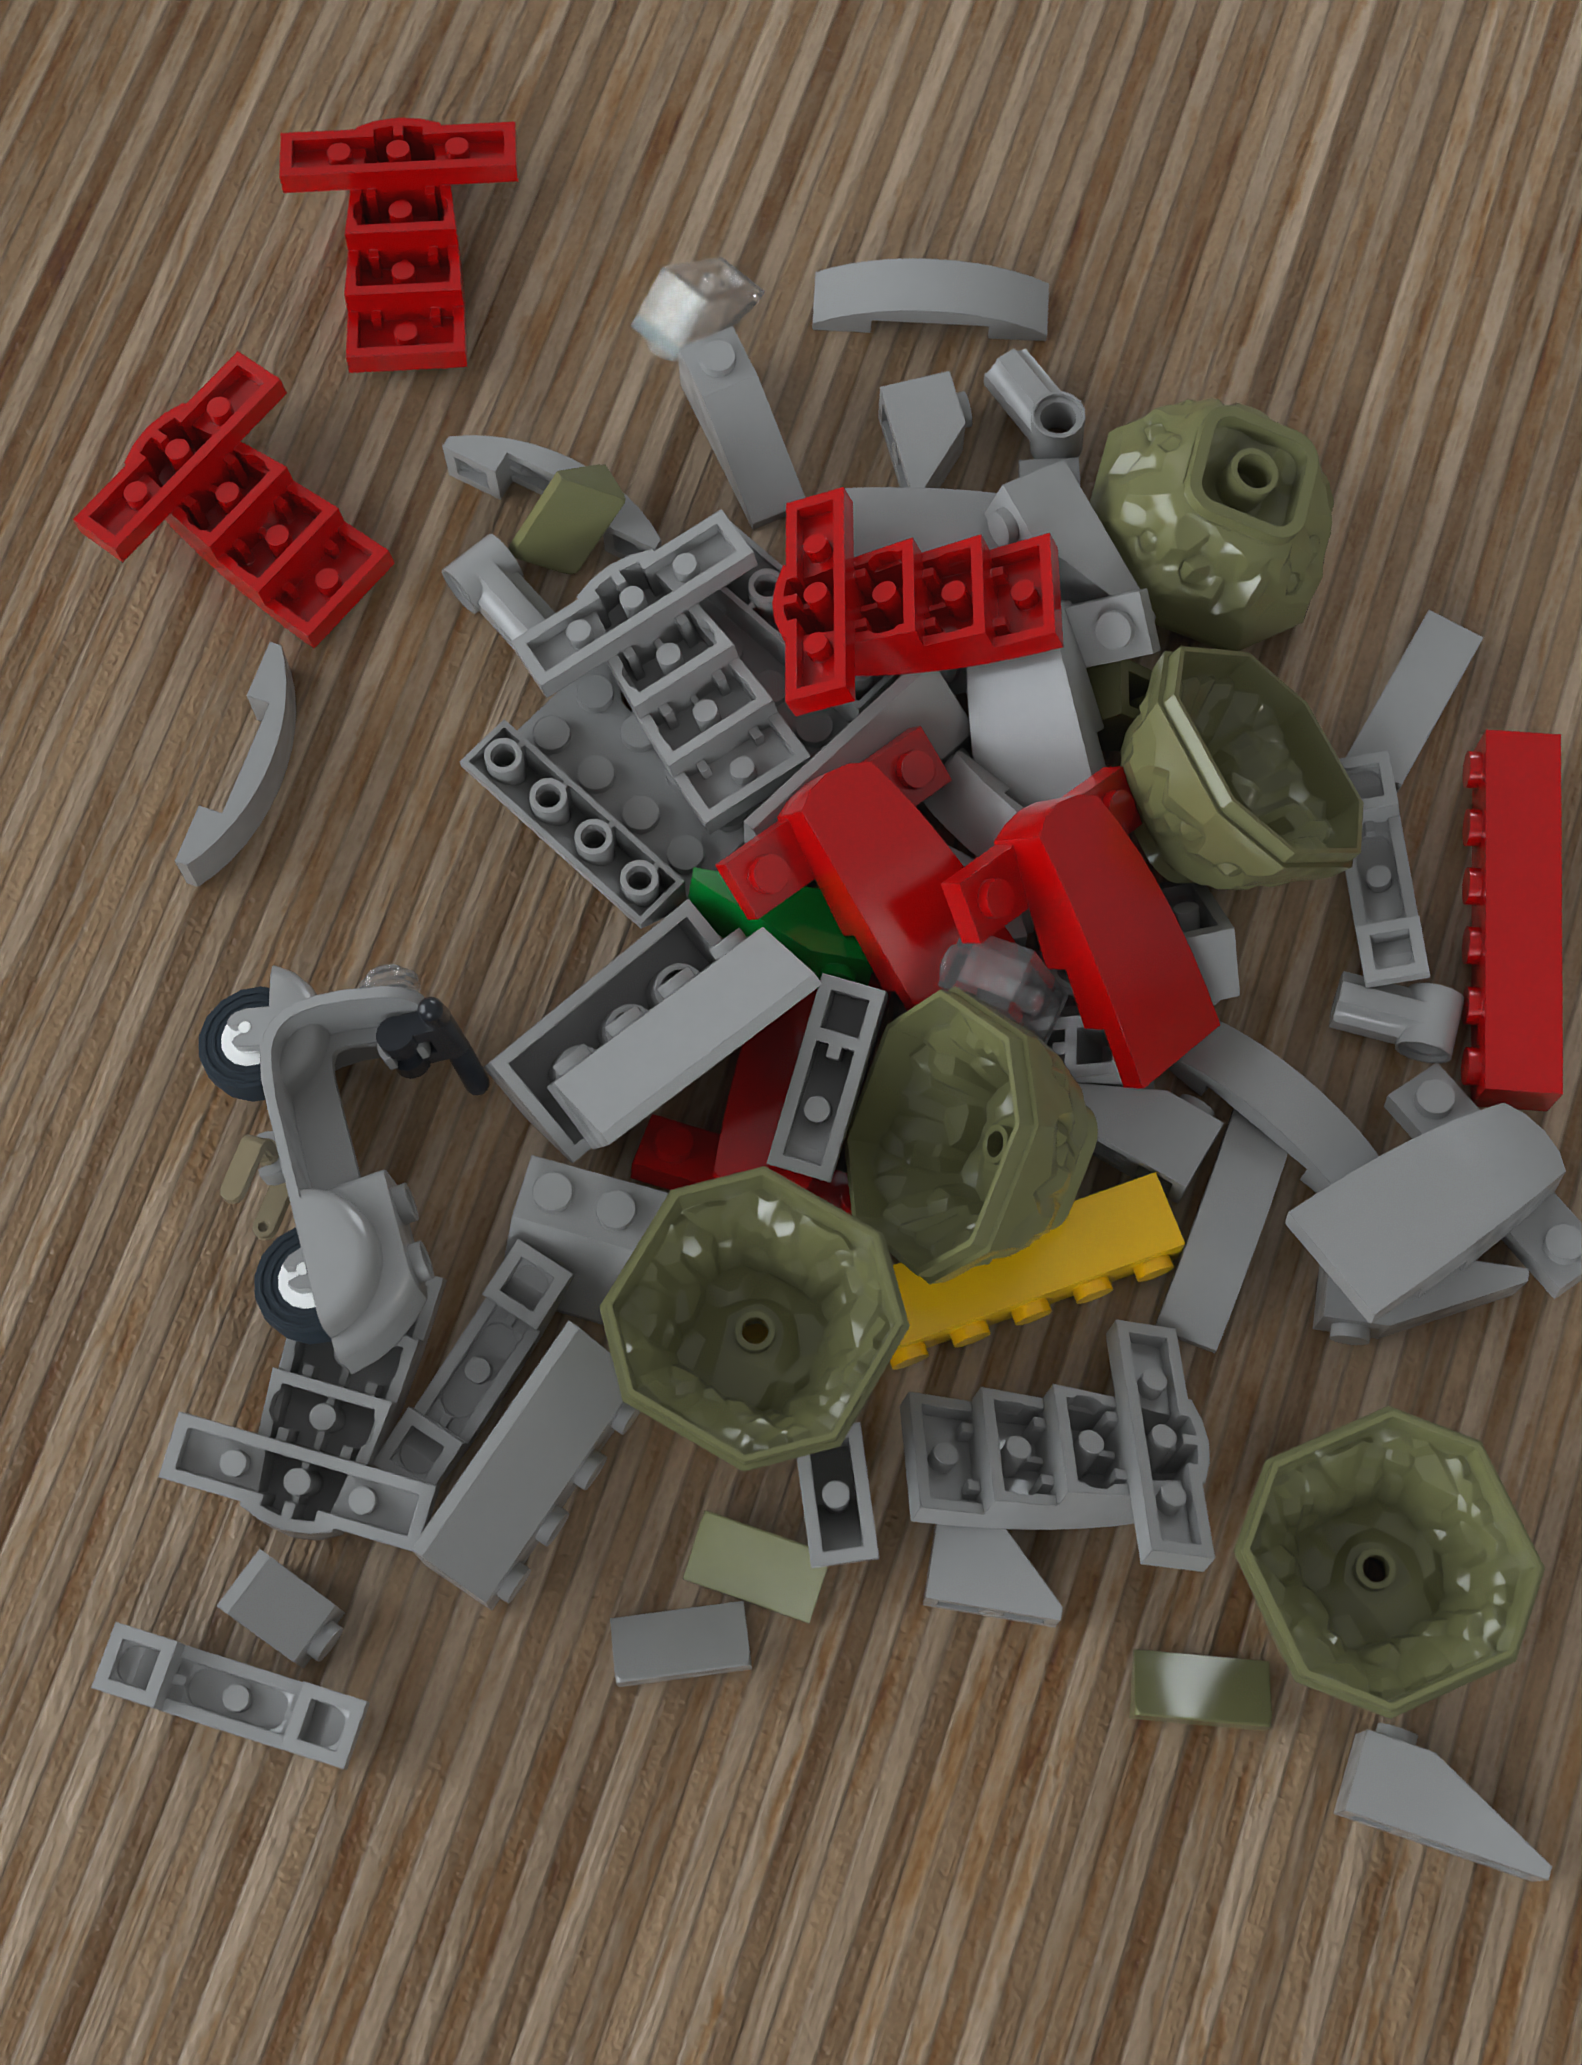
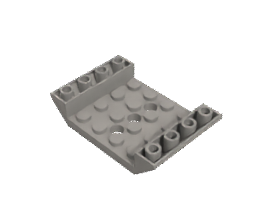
(601, 792)

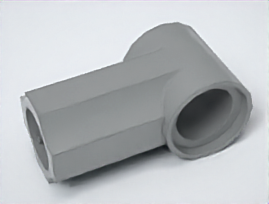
(1037, 405)
(493, 583)
(1415, 1018)

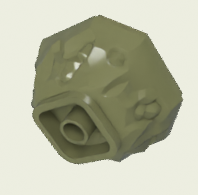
(1217, 519)
(1236, 777)
(965, 1137)
(742, 1257)
(1437, 1526)

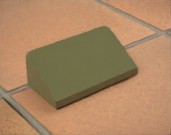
(569, 519)
(755, 1567)
(1200, 1690)

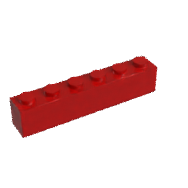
(1515, 921)

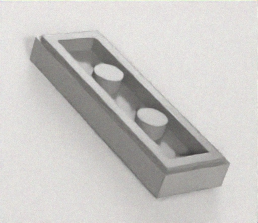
(1417, 693)

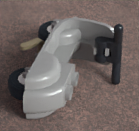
(352, 1258)

